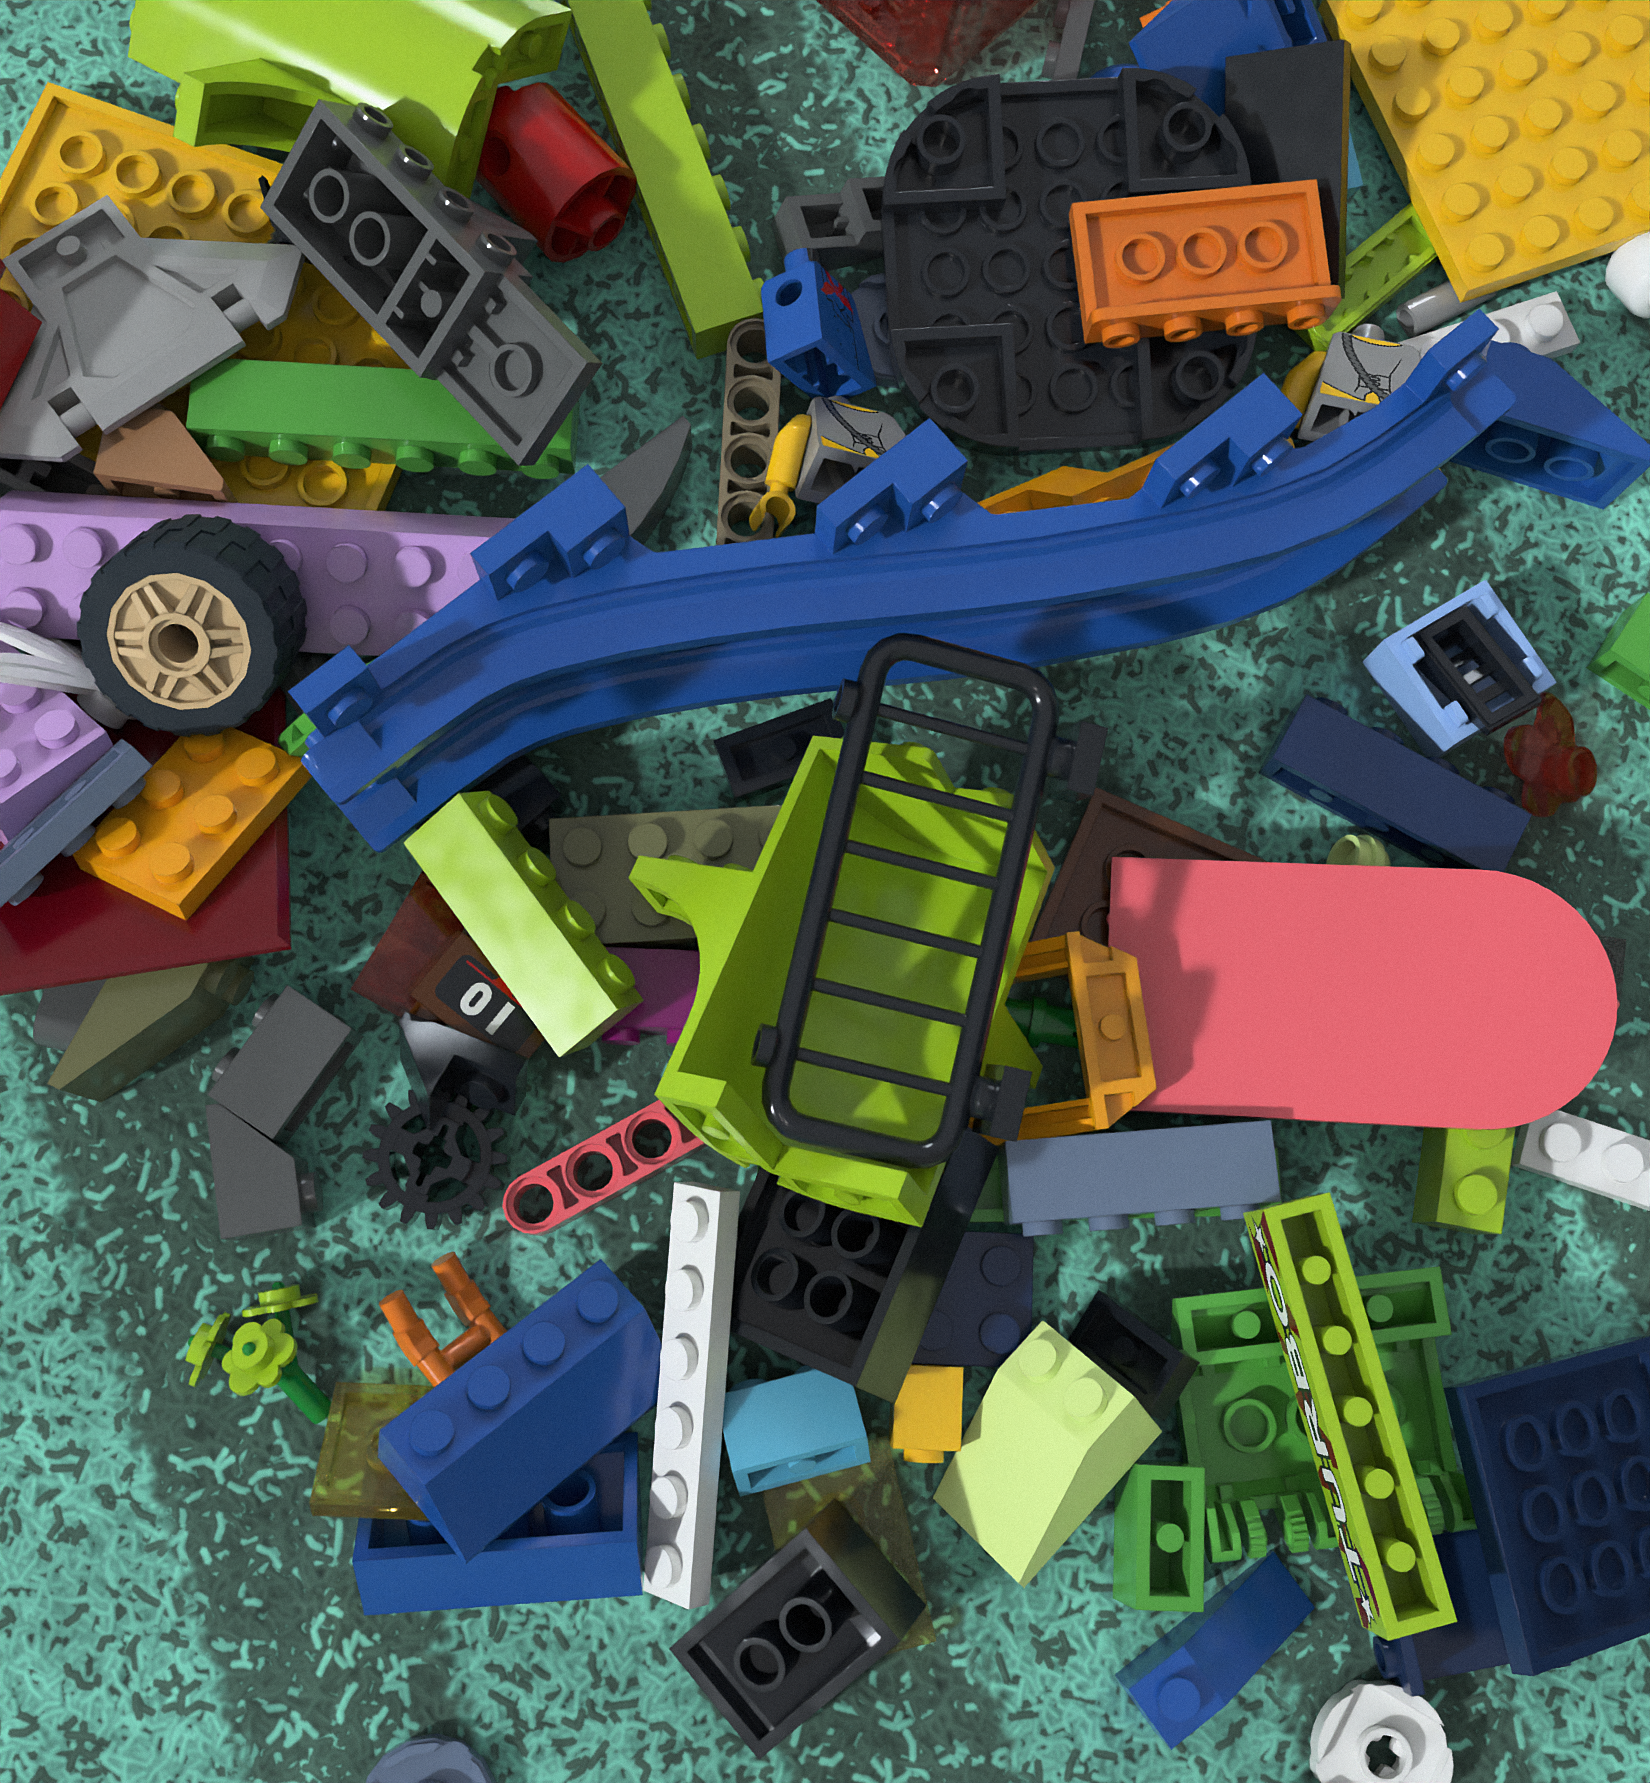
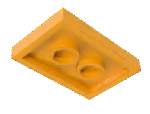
(193, 818)

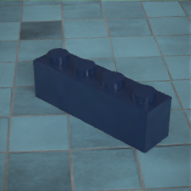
(1393, 790)

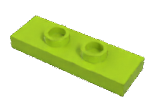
(1377, 274)

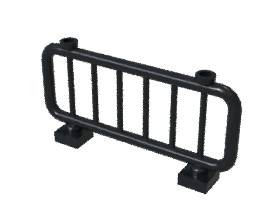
(1000, 1095)

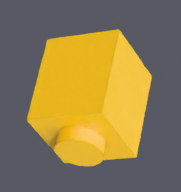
(928, 1413)

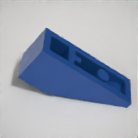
(1215, 1651)

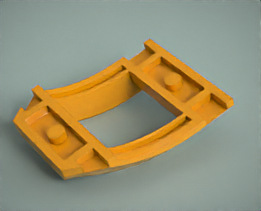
(1109, 1035)

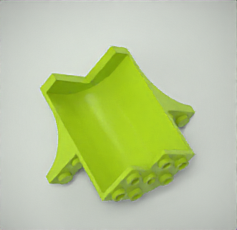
(427, 64)
(746, 945)

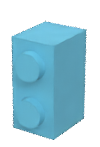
(792, 1429)

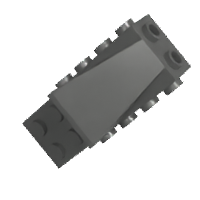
(431, 274)

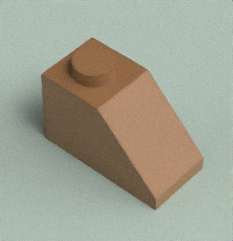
(158, 460)

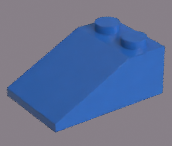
(1555, 433)

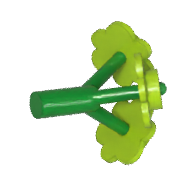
(261, 1353)

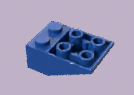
(1197, 35)

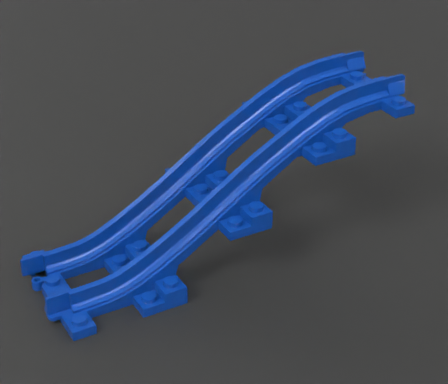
(600, 631)

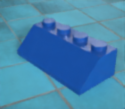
(526, 1411)
(567, 1548)

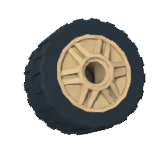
(192, 625)

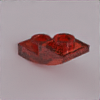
(406, 946)

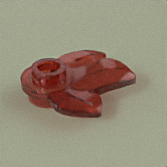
(1549, 759)

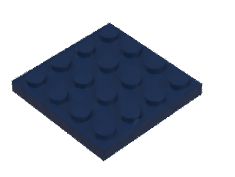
(1562, 1499)

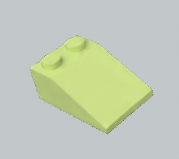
(1042, 1452)

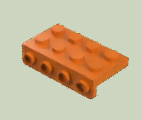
(1201, 263)

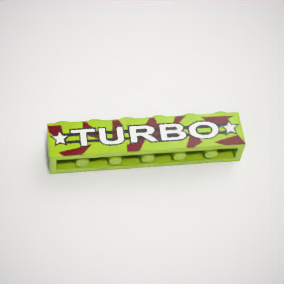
(1349, 1418)

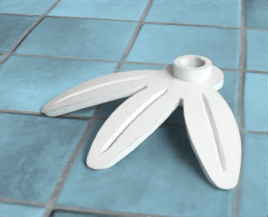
(57, 667)

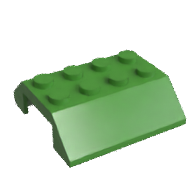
(1249, 1431)

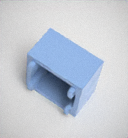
(1425, 710)

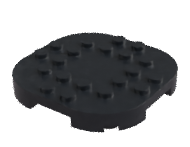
(987, 270)

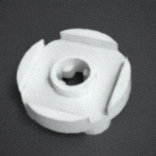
(1366, 1713)

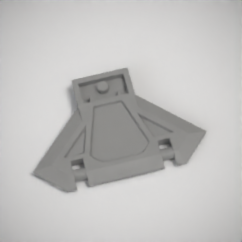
(129, 323)

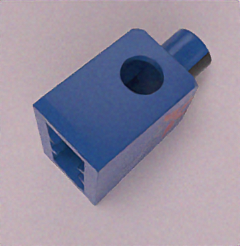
(815, 330)

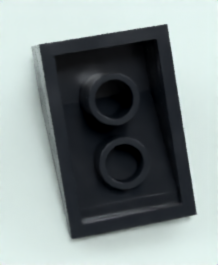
(799, 1629)

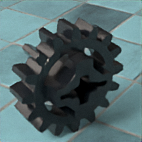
(424, 1187)

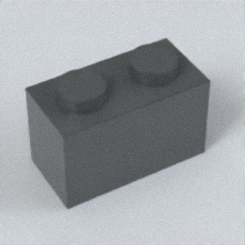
(283, 1064)

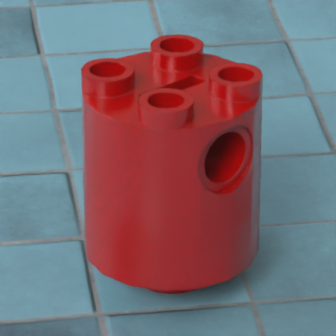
(553, 172)

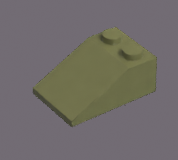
(144, 1020)

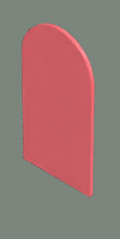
(1361, 992)

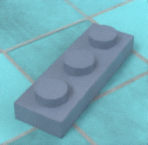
(67, 820)

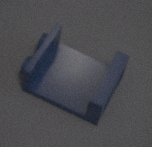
(1458, 1647)

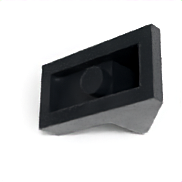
(451, 1062)

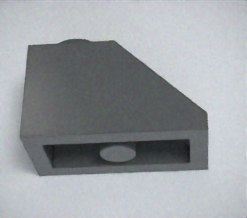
(258, 1180)

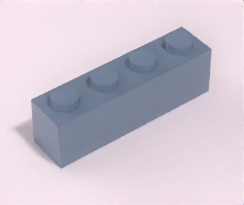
(1137, 1174)

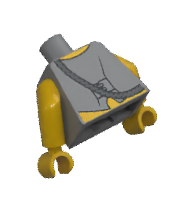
(1346, 379)
(821, 454)

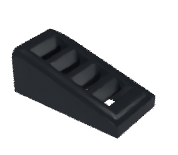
(1468, 634)

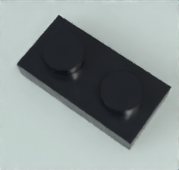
(772, 751)
(1134, 1354)

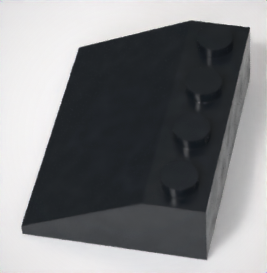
(846, 1284)

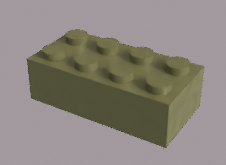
(599, 853)

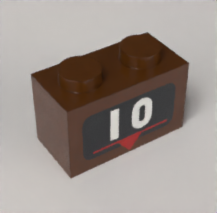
(469, 996)

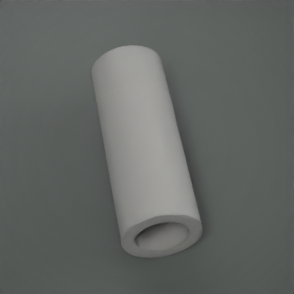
(1434, 309)

